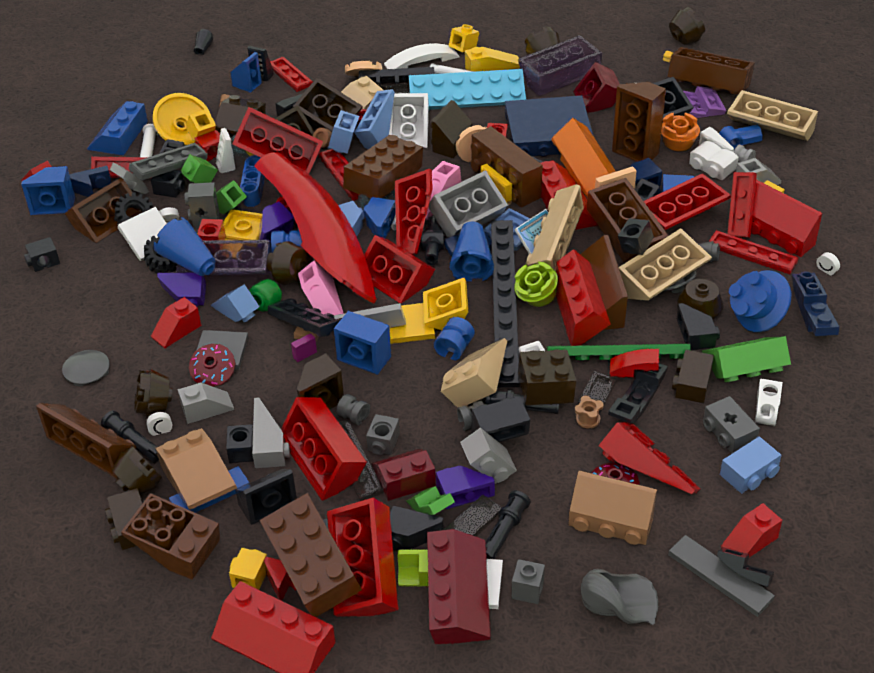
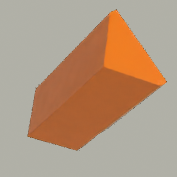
(581, 154)

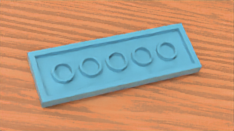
(470, 88)

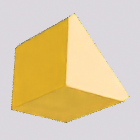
(445, 303)

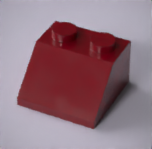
(598, 88)
(405, 473)

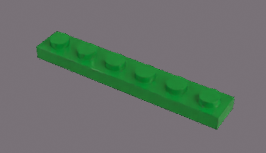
(606, 352)

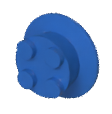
(760, 299)

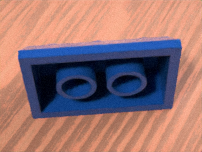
(120, 129)

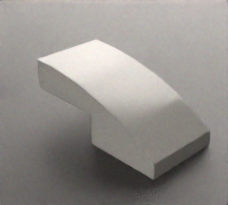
(131, 180)

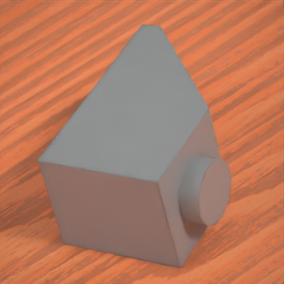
(203, 401)

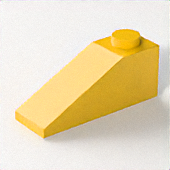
(489, 60)

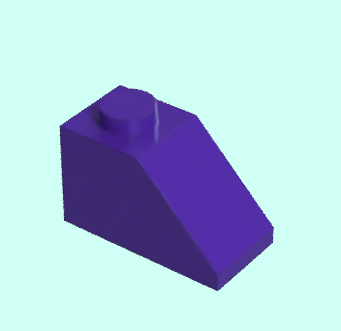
(275, 218)
(184, 285)
(464, 485)

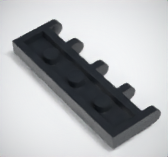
(303, 317)

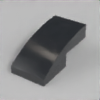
(738, 562)

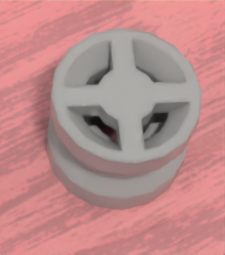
(744, 154)

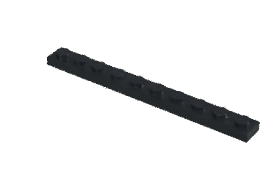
(505, 299)

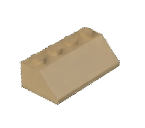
(773, 115)
(557, 227)
(662, 265)

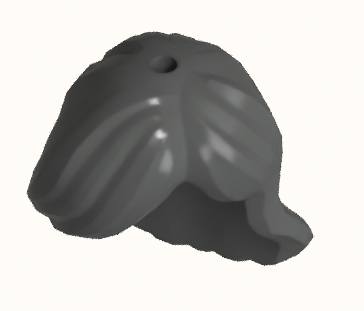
(620, 595)

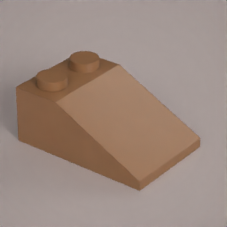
(195, 468)

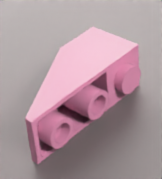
(444, 177)
(320, 289)

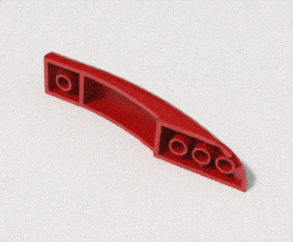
(321, 224)

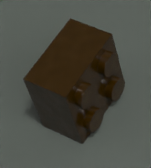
(546, 377)

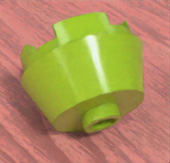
(536, 284)

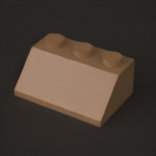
(612, 508)

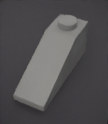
(268, 439)

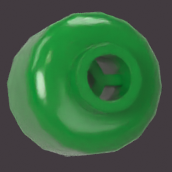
(266, 293)

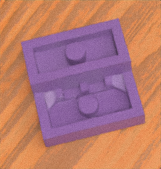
(708, 100)

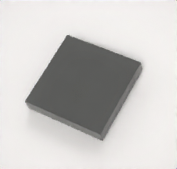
(234, 341)

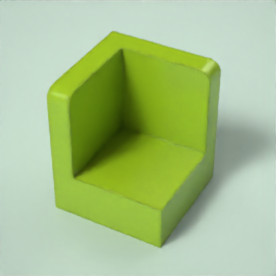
(413, 567)

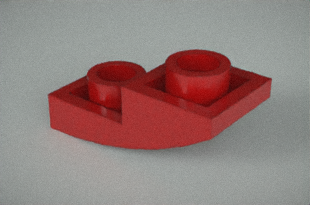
(624, 364)

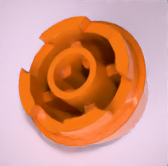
(679, 131)

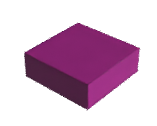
(304, 347)

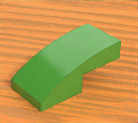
(430, 501)

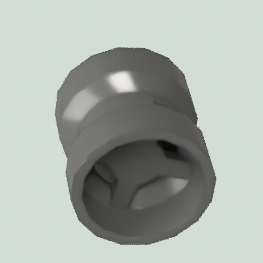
(354, 410)
(465, 414)

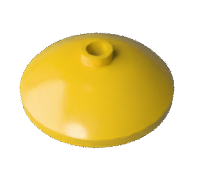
(175, 111)

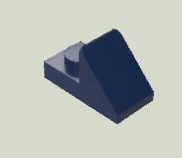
(86, 181)

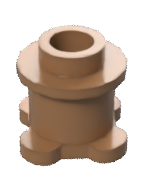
(588, 412)

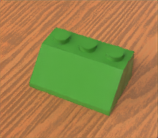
(749, 358)

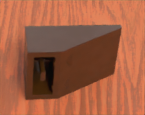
(172, 535)

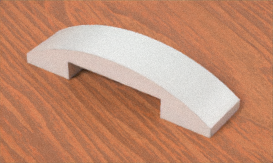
(420, 54)

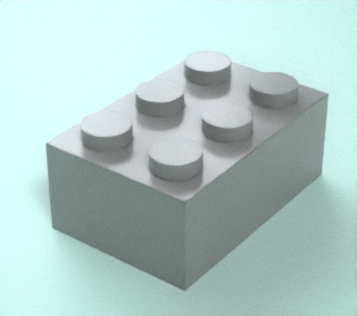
(467, 201)

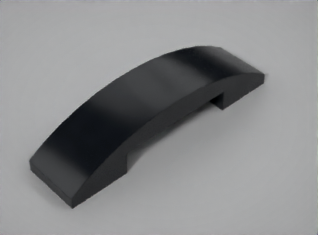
(638, 395)

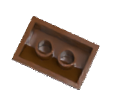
(96, 215)

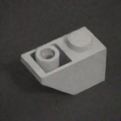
(762, 171)

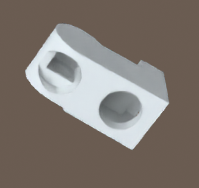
(768, 402)

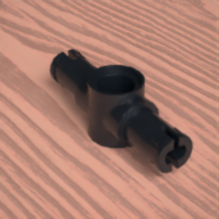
(432, 241)

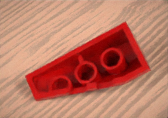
(411, 205)
(632, 448)

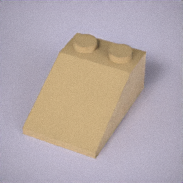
(362, 91)
(475, 375)

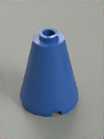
(184, 247)
(472, 254)

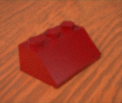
(396, 270)

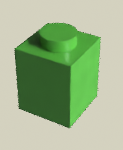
(198, 170)
(229, 197)

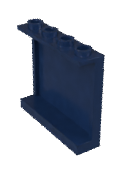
(538, 120)

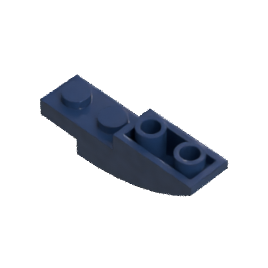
(813, 305)

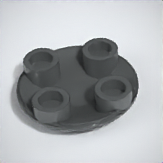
(85, 367)

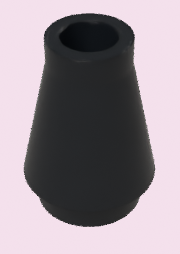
(203, 40)

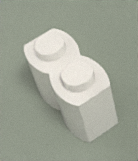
(713, 160)

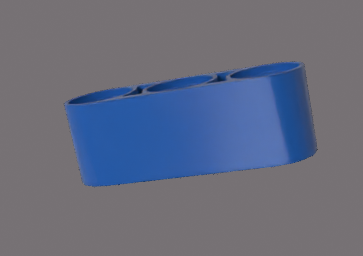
(252, 182)

